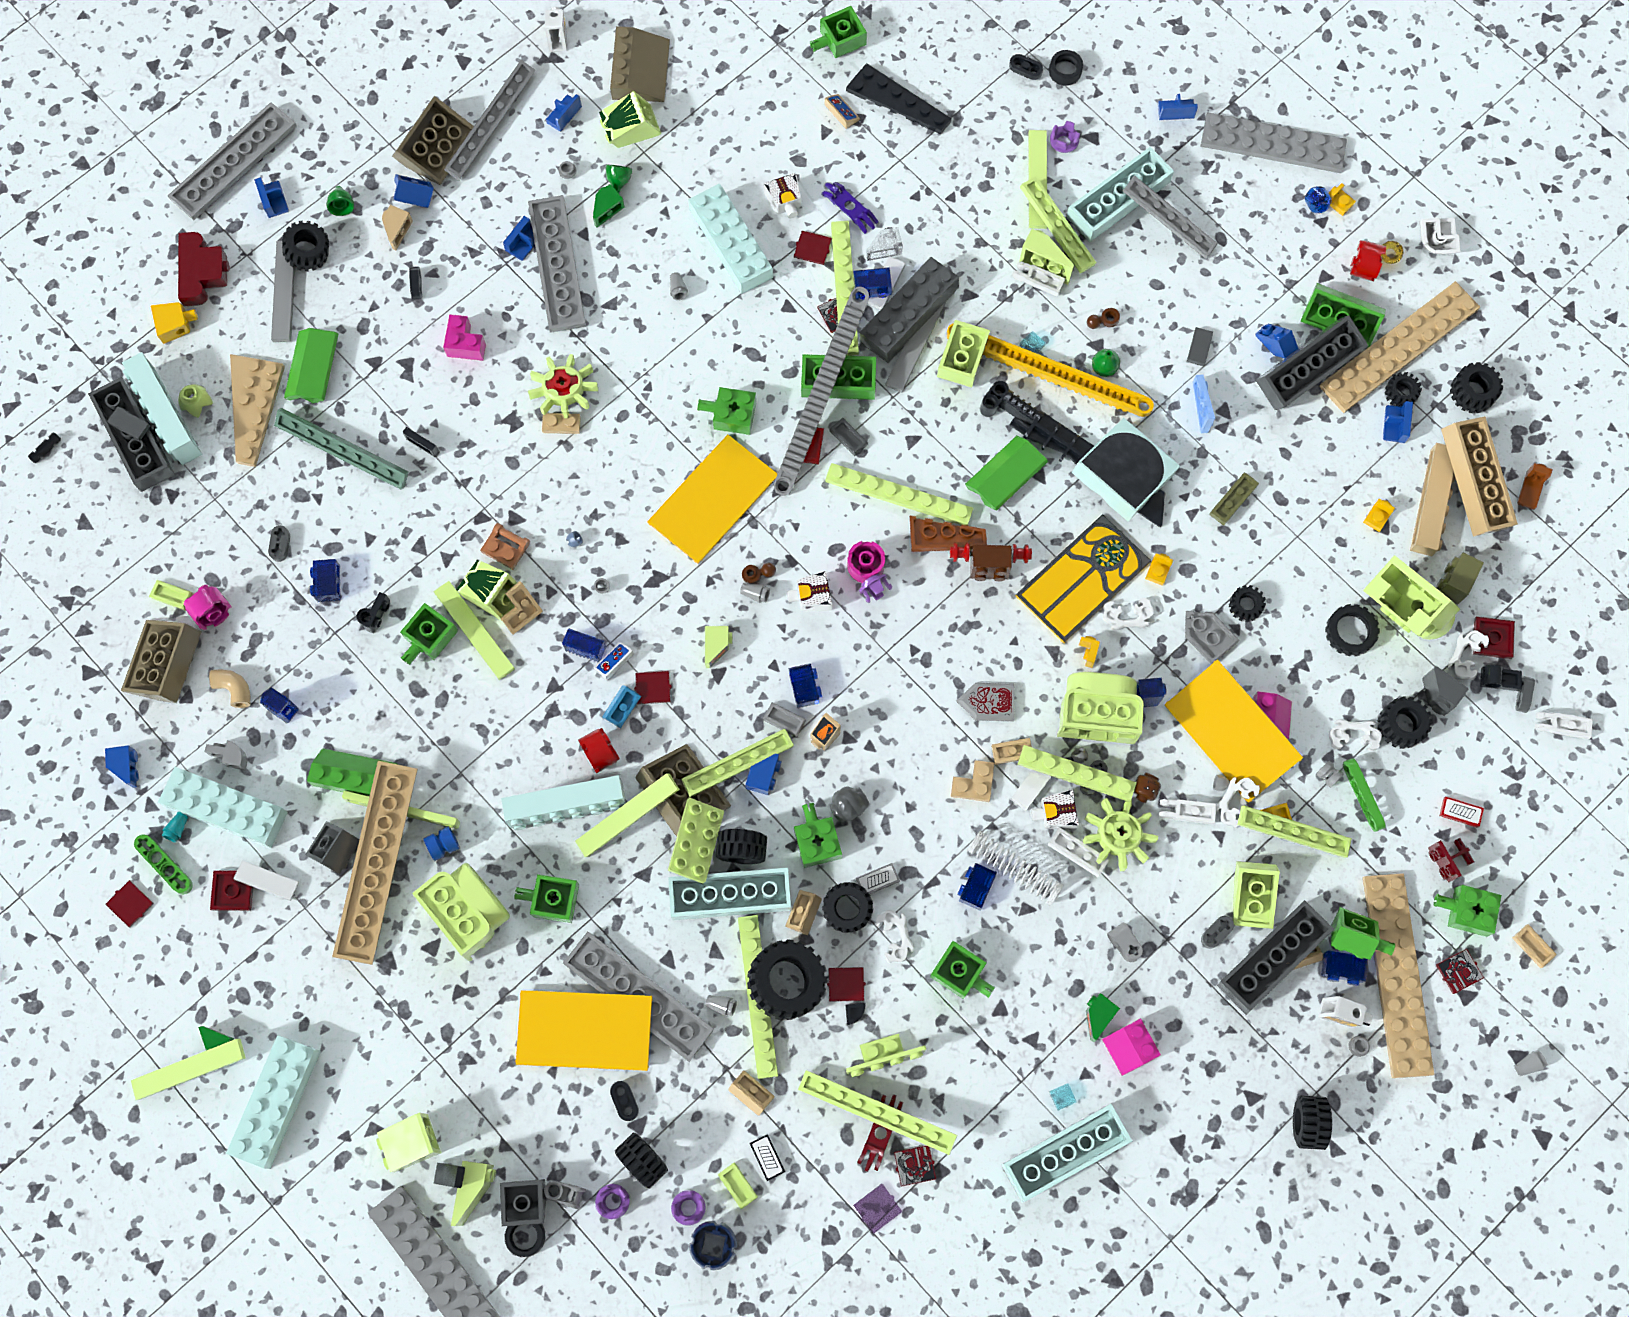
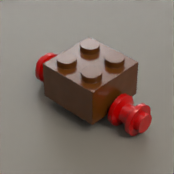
(991, 560)

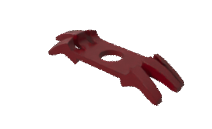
(877, 1145)

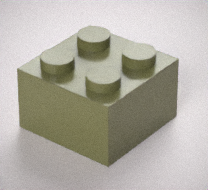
(1459, 577)

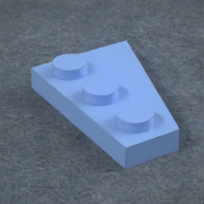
(1203, 403)

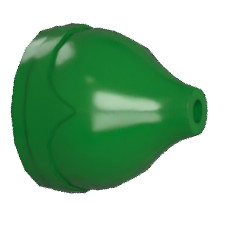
(618, 176)
(340, 202)
(1106, 362)

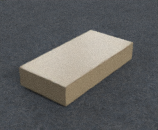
(1534, 946)

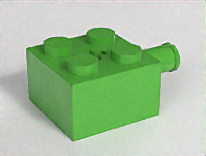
(841, 33)
(728, 401)
(421, 641)
(817, 829)
(545, 889)
(1463, 917)
(1358, 935)
(971, 968)

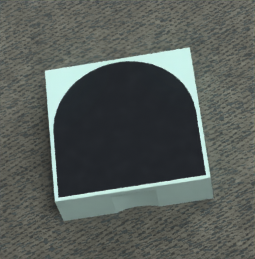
(1125, 469)

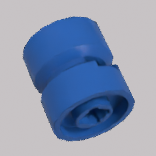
(441, 843)

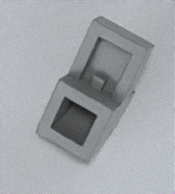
(231, 754)

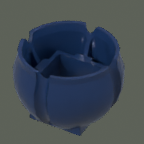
(697, 1244)

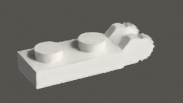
(1039, 278)
(1565, 725)
(1189, 811)

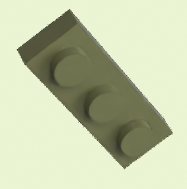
(1234, 498)

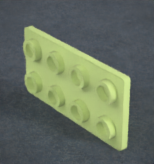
(696, 840)
(882, 1052)

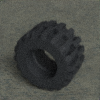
(309, 233)
(1486, 378)
(1415, 712)
(741, 846)
(837, 921)
(1312, 1122)
(641, 1160)

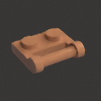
(501, 551)

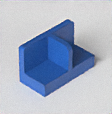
(1177, 109)
(564, 111)
(413, 191)
(271, 197)
(520, 240)
(1398, 422)

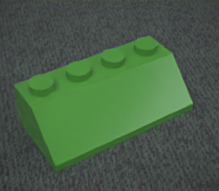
(1329, 305)
(854, 381)
(343, 772)

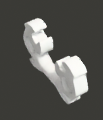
(1111, 615)
(1462, 670)
(1371, 735)
(1245, 786)
(899, 953)

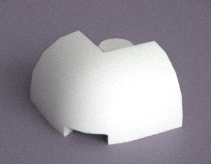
(1439, 235)

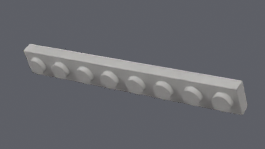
(489, 120)

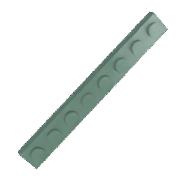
(341, 448)

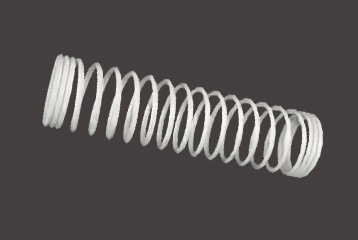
(1057, 885)

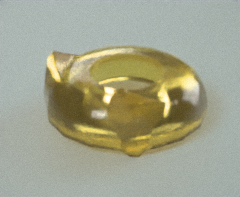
(1398, 252)

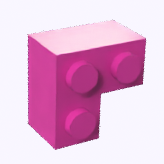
(460, 342)

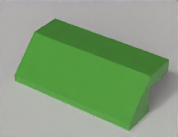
(311, 365)
(1006, 472)

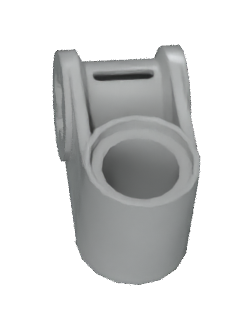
(1124, 940)
(566, 1194)

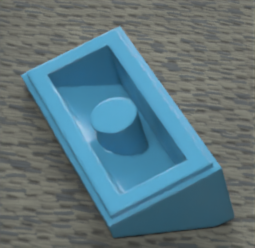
(621, 706)

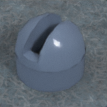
(574, 539)

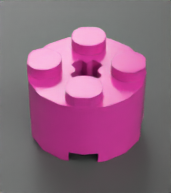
(865, 552)
(207, 607)

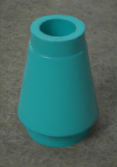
(174, 829)

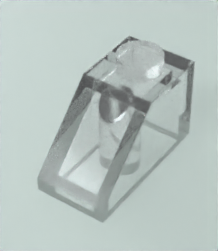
(885, 244)

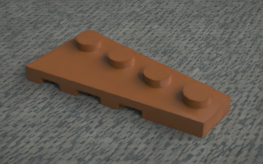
(937, 536)

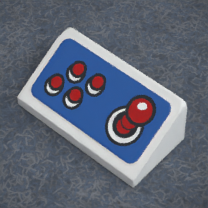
(613, 661)

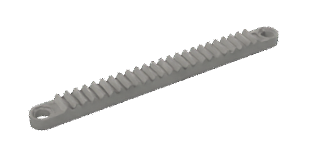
(821, 391)

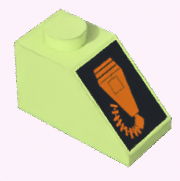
(716, 643)

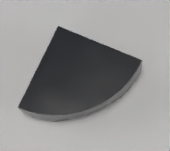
(854, 1012)

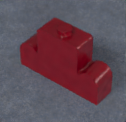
(199, 268)

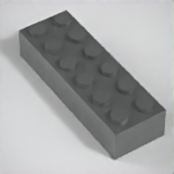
(909, 309)
(1311, 363)
(141, 458)
(1267, 961)

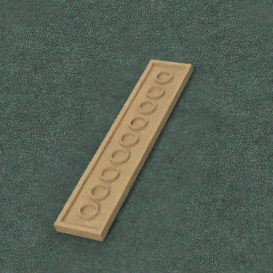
(1399, 347)
(375, 863)
(1399, 978)

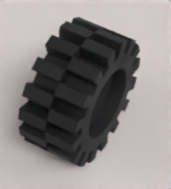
(1409, 382)
(1242, 613)

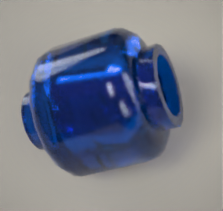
(1318, 199)

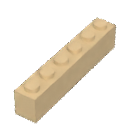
(1433, 502)

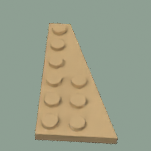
(253, 397)

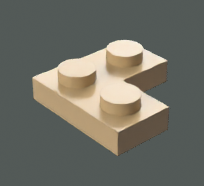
(524, 610)
(976, 788)

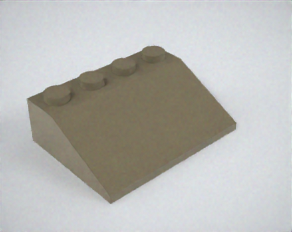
(639, 64)
(433, 141)
(161, 660)
(679, 765)

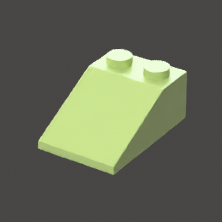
(1044, 253)
(963, 353)
(1255, 894)
(475, 1184)

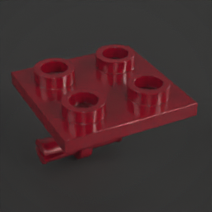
(1441, 856)

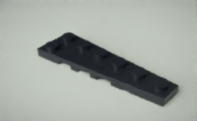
(885, 92)

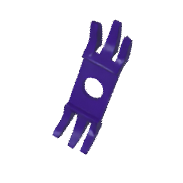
(855, 214)

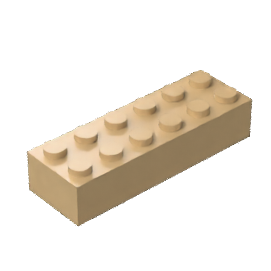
(1479, 476)

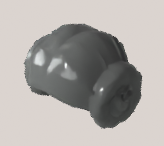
(848, 804)

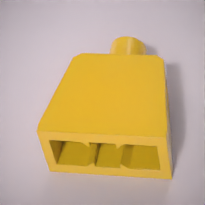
(172, 320)

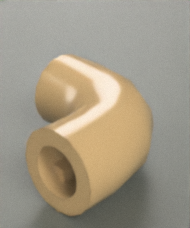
(234, 684)

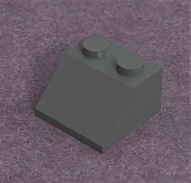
(1442, 691)
(333, 847)
(522, 1202)

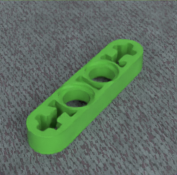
(1364, 795)
(165, 862)

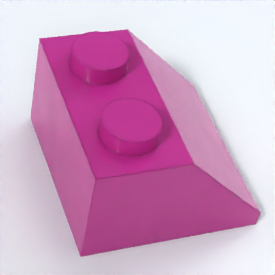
(1276, 708)
(1131, 1047)

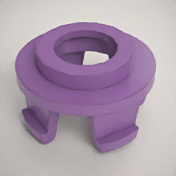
(1068, 131)
(874, 587)
(601, 1197)
(677, 1203)

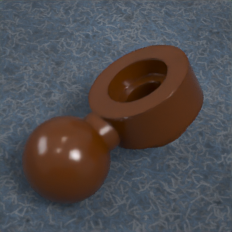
(1094, 321)
(768, 570)

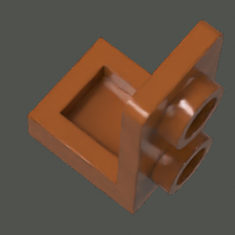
(1533, 485)

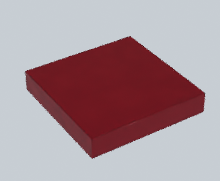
(1500, 637)
(230, 894)

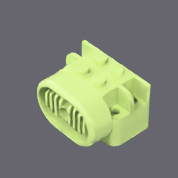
(1404, 592)
(1101, 708)
(462, 908)

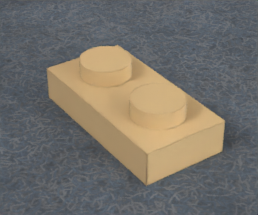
(557, 424)
(1009, 751)

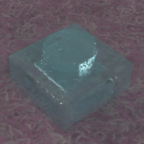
(1032, 343)
(1062, 1096)

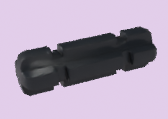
(43, 448)

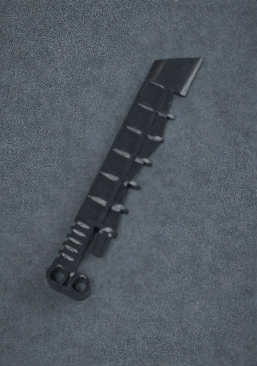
(1050, 433)

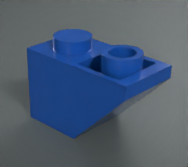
(1277, 340)
(122, 763)
(762, 773)

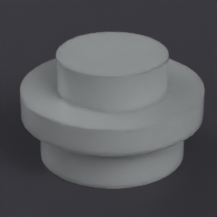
(567, 170)
(1359, 1046)

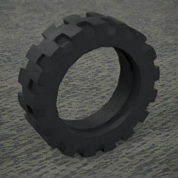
(1360, 613)

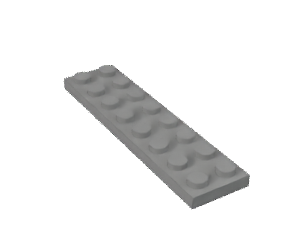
(1273, 142)
(232, 161)
(556, 264)
(614, 975)
(429, 1257)

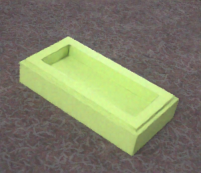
(170, 594)
(737, 1185)

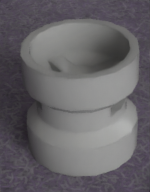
(1326, 770)

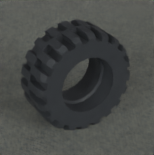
(813, 980)

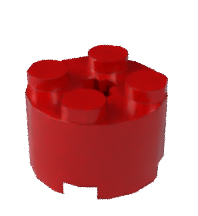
(1368, 260)
(598, 751)

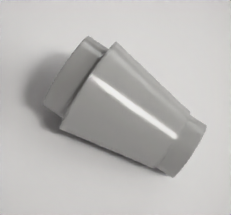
(677, 287)
(755, 591)
(721, 1004)
(1531, 1063)

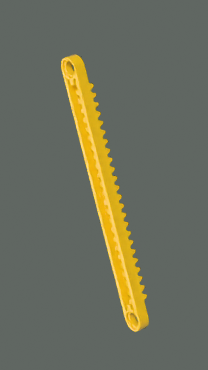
(1065, 376)

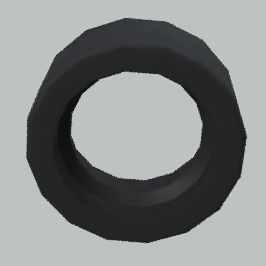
(1066, 79)
(527, 1252)

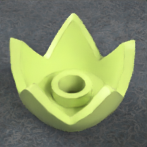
(194, 404)

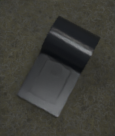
(376, 612)
(1496, 677)

